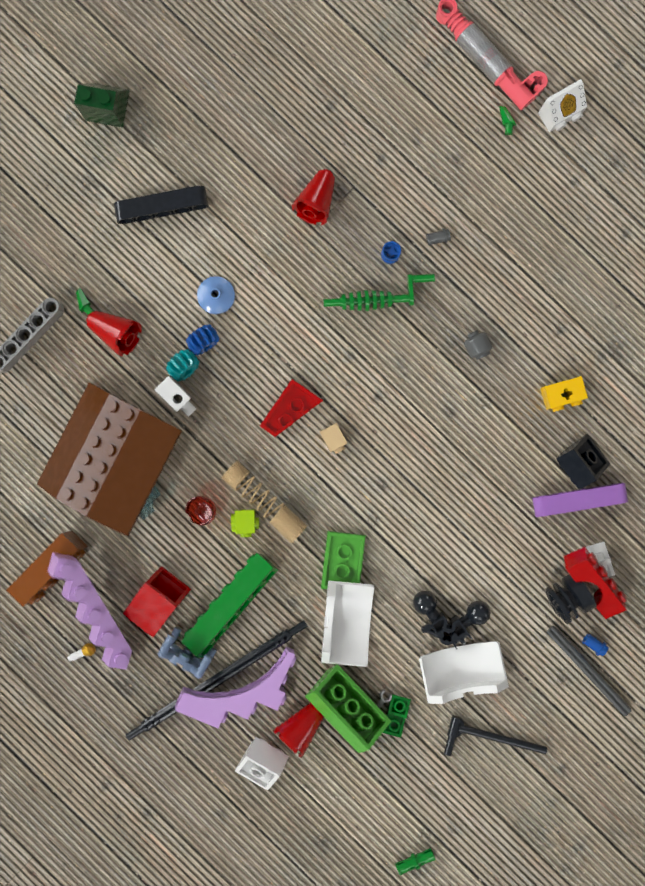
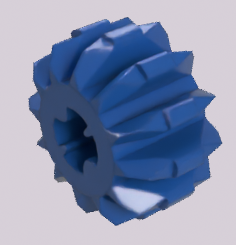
(202, 339)

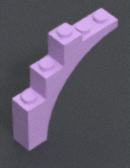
(266, 690)

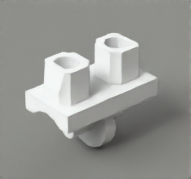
(602, 556)

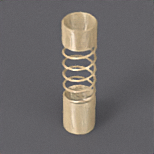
(284, 521)

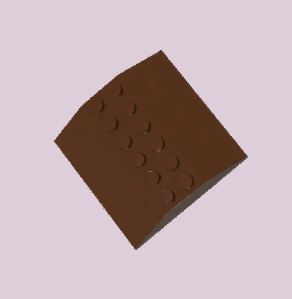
(108, 459)

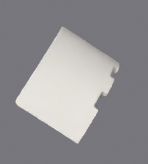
(347, 623)
(463, 670)

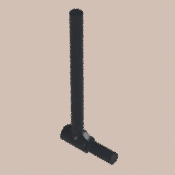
(457, 727)

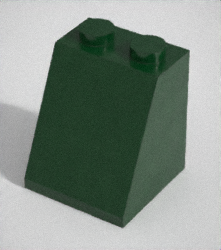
(102, 103)

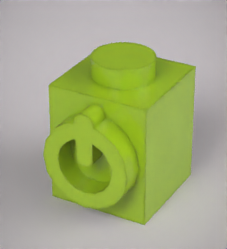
(244, 522)

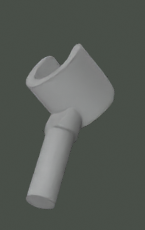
(382, 701)

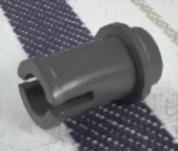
(438, 237)

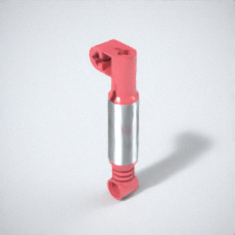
(490, 60)

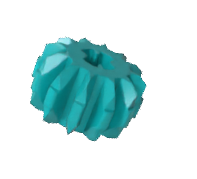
(182, 365)

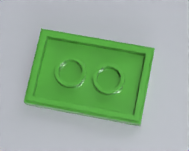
(343, 558)

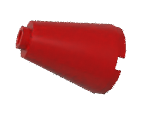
(315, 199)
(115, 331)
(300, 729)

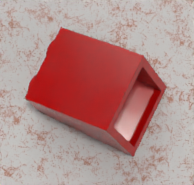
(156, 601)

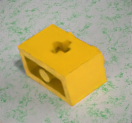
(575, 394)

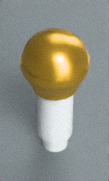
(87, 650)

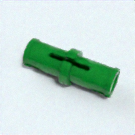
(415, 861)

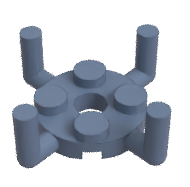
(184, 656)

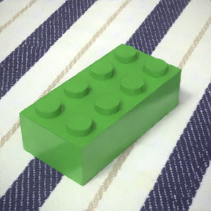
(348, 709)

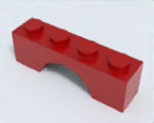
(585, 567)

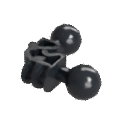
(476, 613)

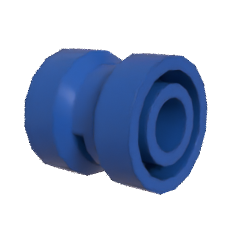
(391, 248)

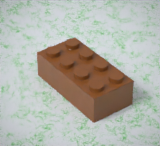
(35, 579)

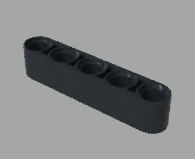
(161, 204)

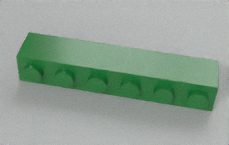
(229, 605)

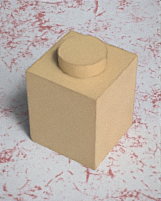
(333, 438)

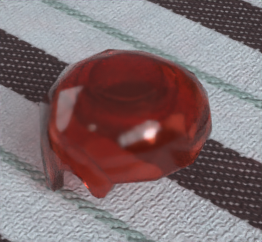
(201, 510)

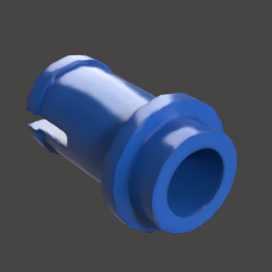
(596, 645)

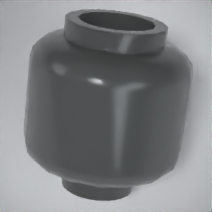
(478, 345)

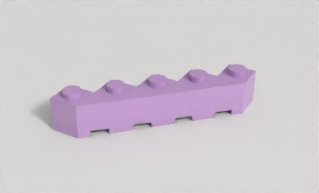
(91, 610)

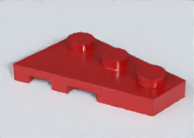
(289, 407)

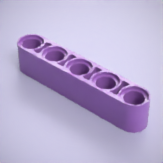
(580, 499)

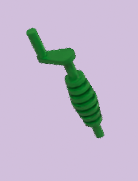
(381, 299)

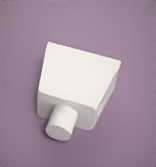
(168, 389)

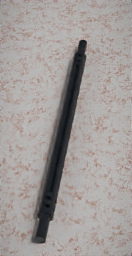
(221, 677)

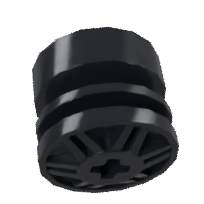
(569, 598)

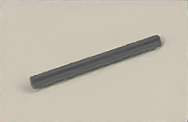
(589, 671)

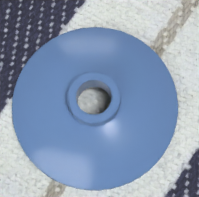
(217, 304)

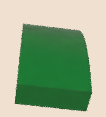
(397, 712)

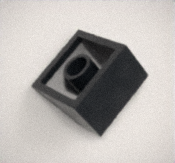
(583, 462)

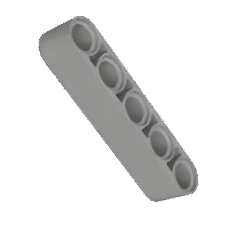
(36, 333)

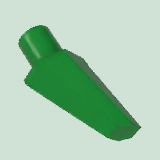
(507, 120)
(84, 304)

